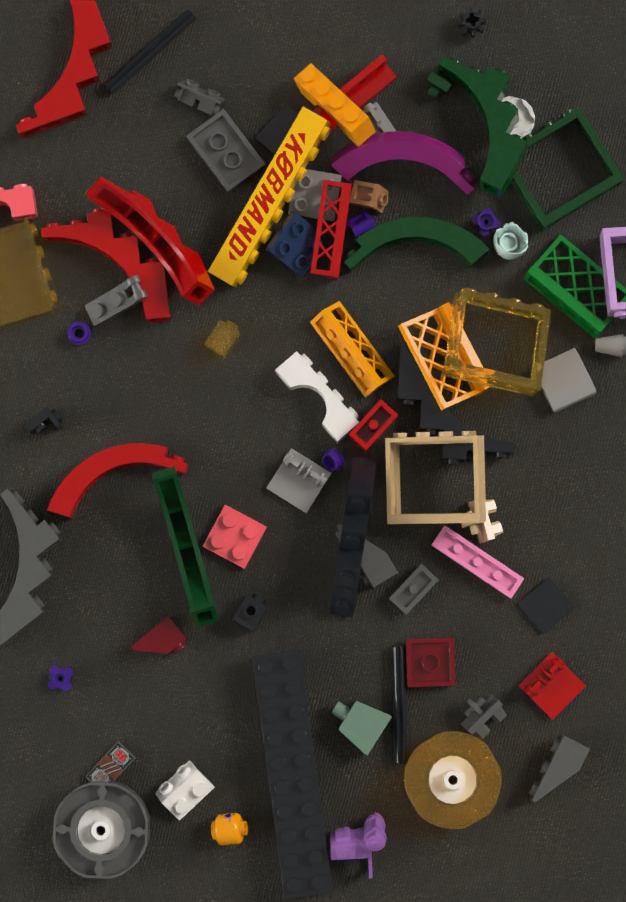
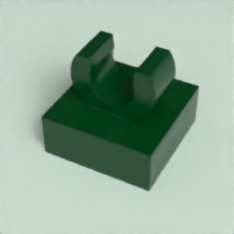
(439, 83)

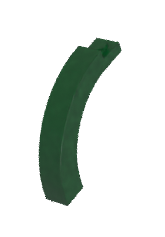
(421, 229)

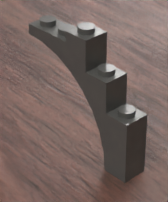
(34, 541)

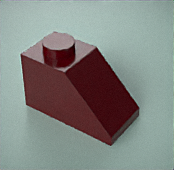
(162, 639)

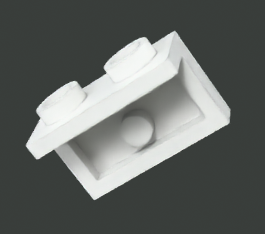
(184, 790)

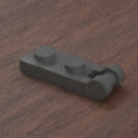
(116, 301)

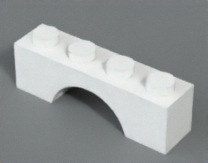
(298, 374)

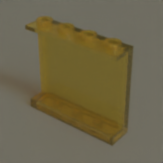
(22, 275)

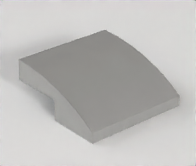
(566, 380)

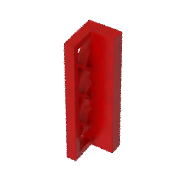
(364, 86)
(339, 230)

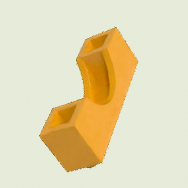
(345, 113)

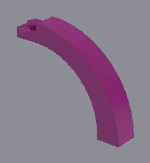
(407, 147)

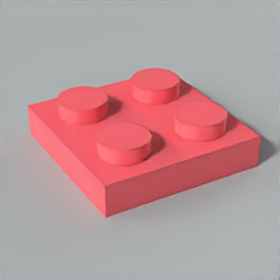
(234, 536)

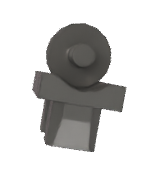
(480, 712)

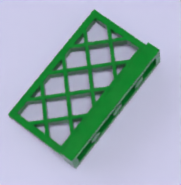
(561, 297)

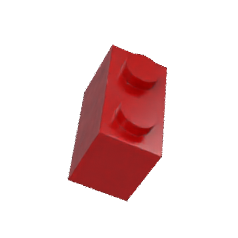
(373, 425)

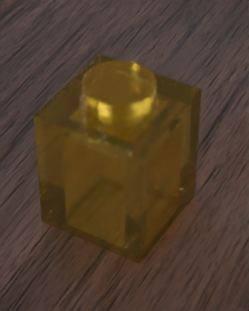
(223, 338)

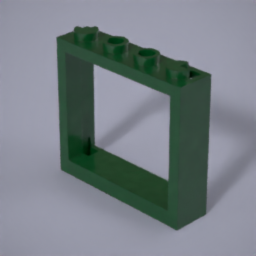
(616, 178)

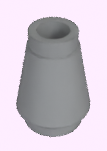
(611, 345)

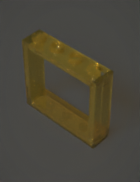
(490, 377)

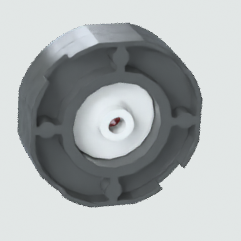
(98, 853)

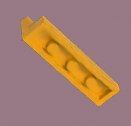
(349, 350)

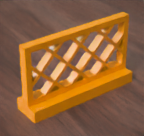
(466, 355)

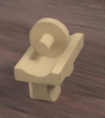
(485, 531)

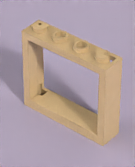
(393, 478)

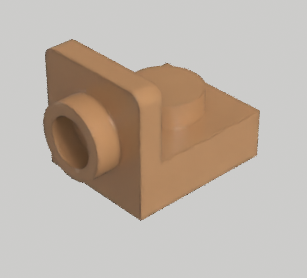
(369, 196)

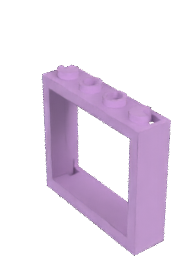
(607, 237)

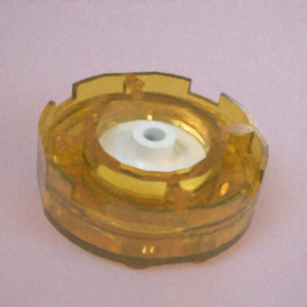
(475, 786)

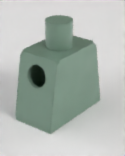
(361, 724)

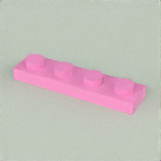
(477, 561)

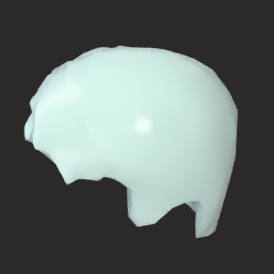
(510, 241)

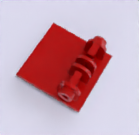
(552, 685)

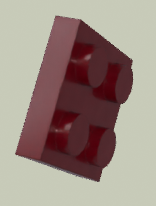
(430, 662)

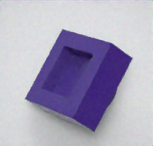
(360, 223)

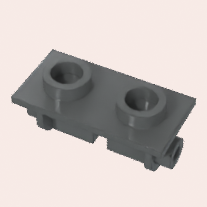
(191, 91)

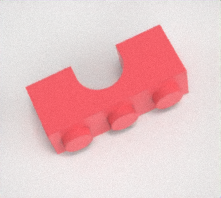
(20, 201)

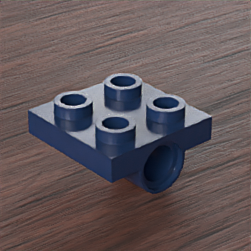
(295, 244)

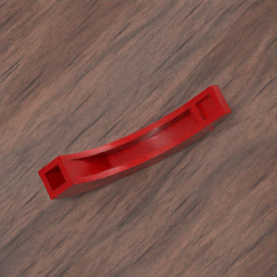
(98, 465)

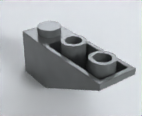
(375, 563)
(563, 764)

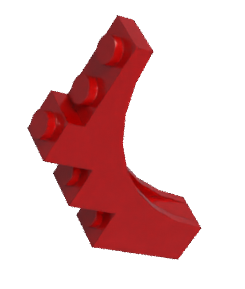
(159, 236)
(124, 251)

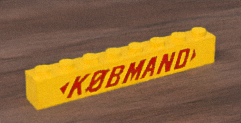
(269, 197)

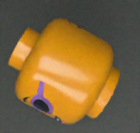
(229, 829)

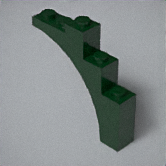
(487, 92)
(185, 547)

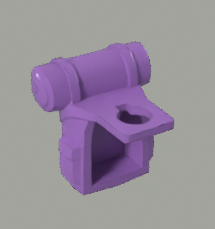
(359, 842)

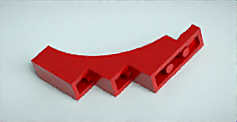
(64, 100)

